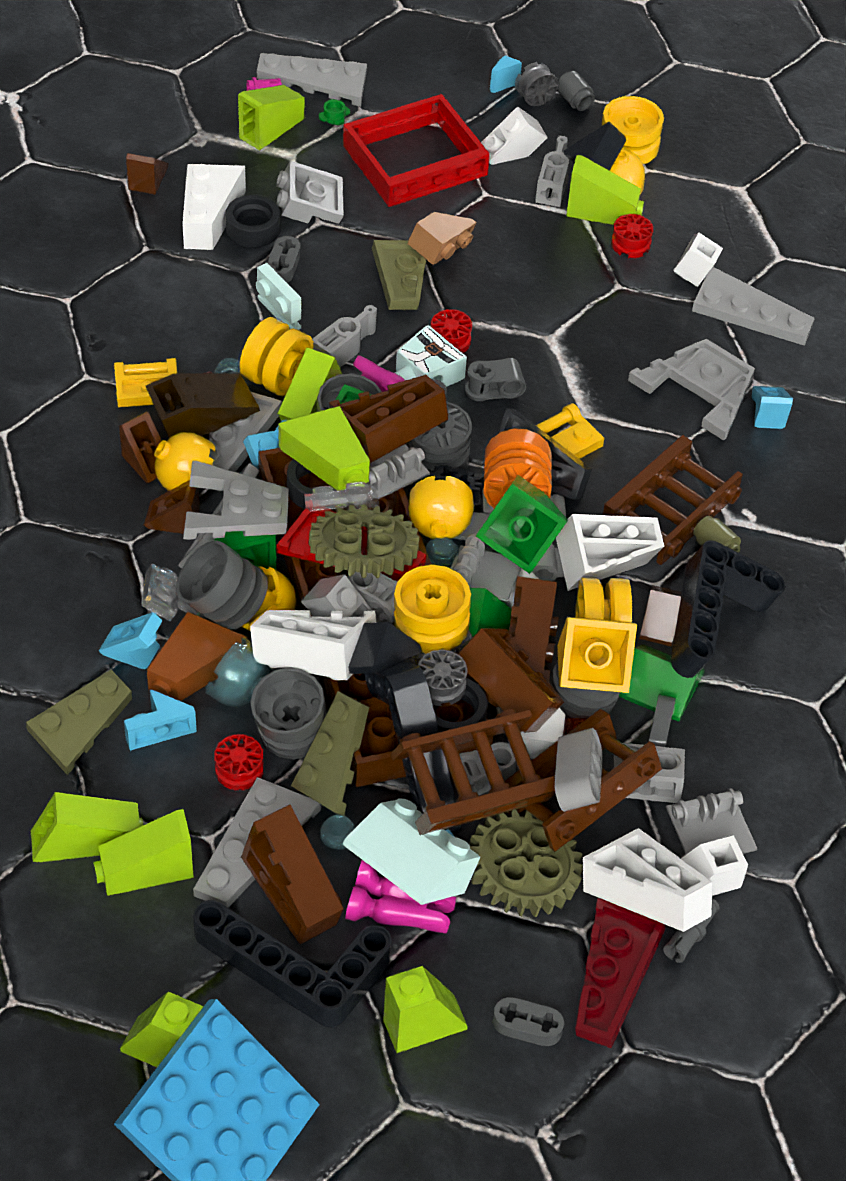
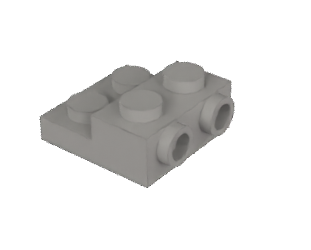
(310, 193)

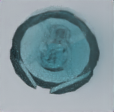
(237, 676)

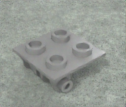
(396, 470)
(485, 568)
(710, 820)

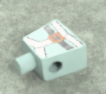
(431, 356)

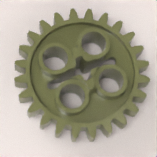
(339, 537)
(524, 864)

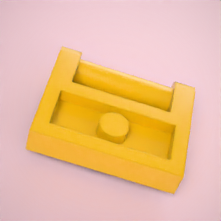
(134, 377)
(580, 437)

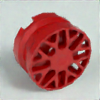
(632, 235)
(454, 328)
(238, 763)

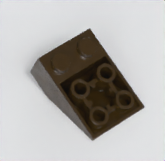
(201, 401)

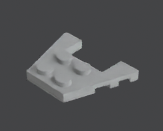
(707, 373)
(247, 504)

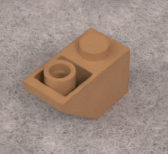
(441, 235)

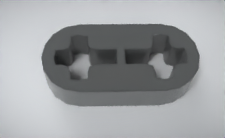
(287, 260)
(662, 720)
(528, 1021)

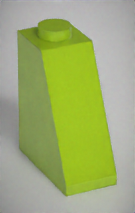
(268, 114)
(600, 194)
(303, 391)
(326, 447)
(79, 824)
(147, 856)
(419, 1009)
(159, 1028)

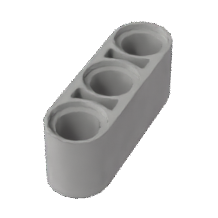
(578, 769)

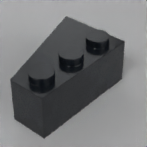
(568, 471)

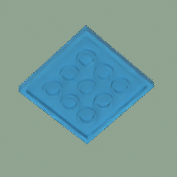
(217, 1105)

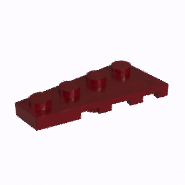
(614, 969)

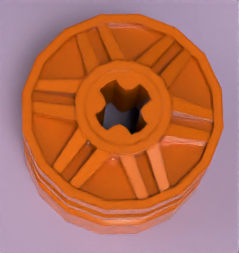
(515, 454)

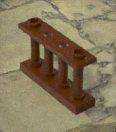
(659, 475)
(615, 785)
(470, 805)

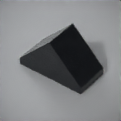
(599, 146)
(381, 647)

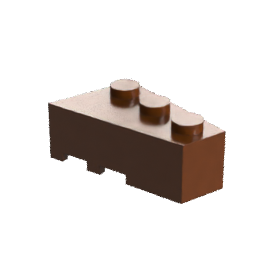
(396, 415)
(533, 621)
(508, 678)
(291, 874)

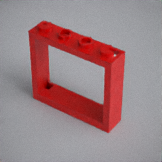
(425, 180)

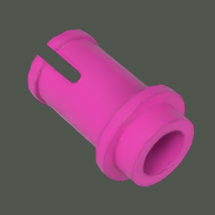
(262, 83)

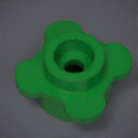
(334, 112)

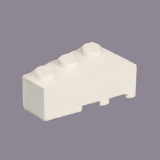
(205, 203)
(606, 545)
(308, 642)
(648, 881)

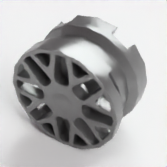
(536, 84)
(449, 669)

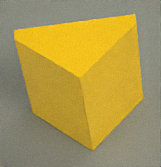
(596, 654)

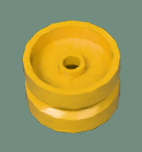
(639, 122)
(273, 355)
(610, 606)
(433, 607)

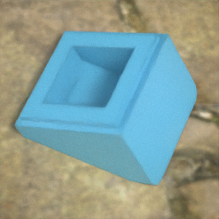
(504, 73)

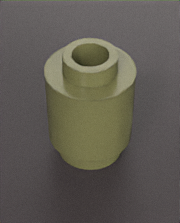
(714, 529)

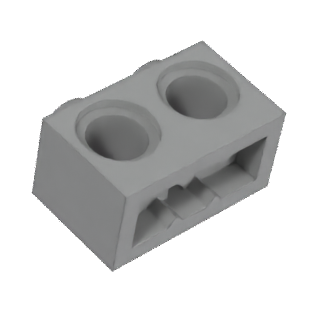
(667, 783)

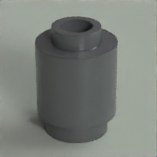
(575, 90)

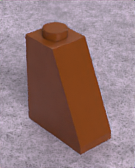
(190, 657)

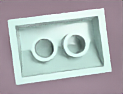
(420, 865)

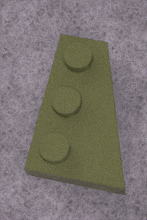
(400, 273)
(77, 720)
(329, 758)

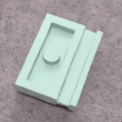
(278, 296)

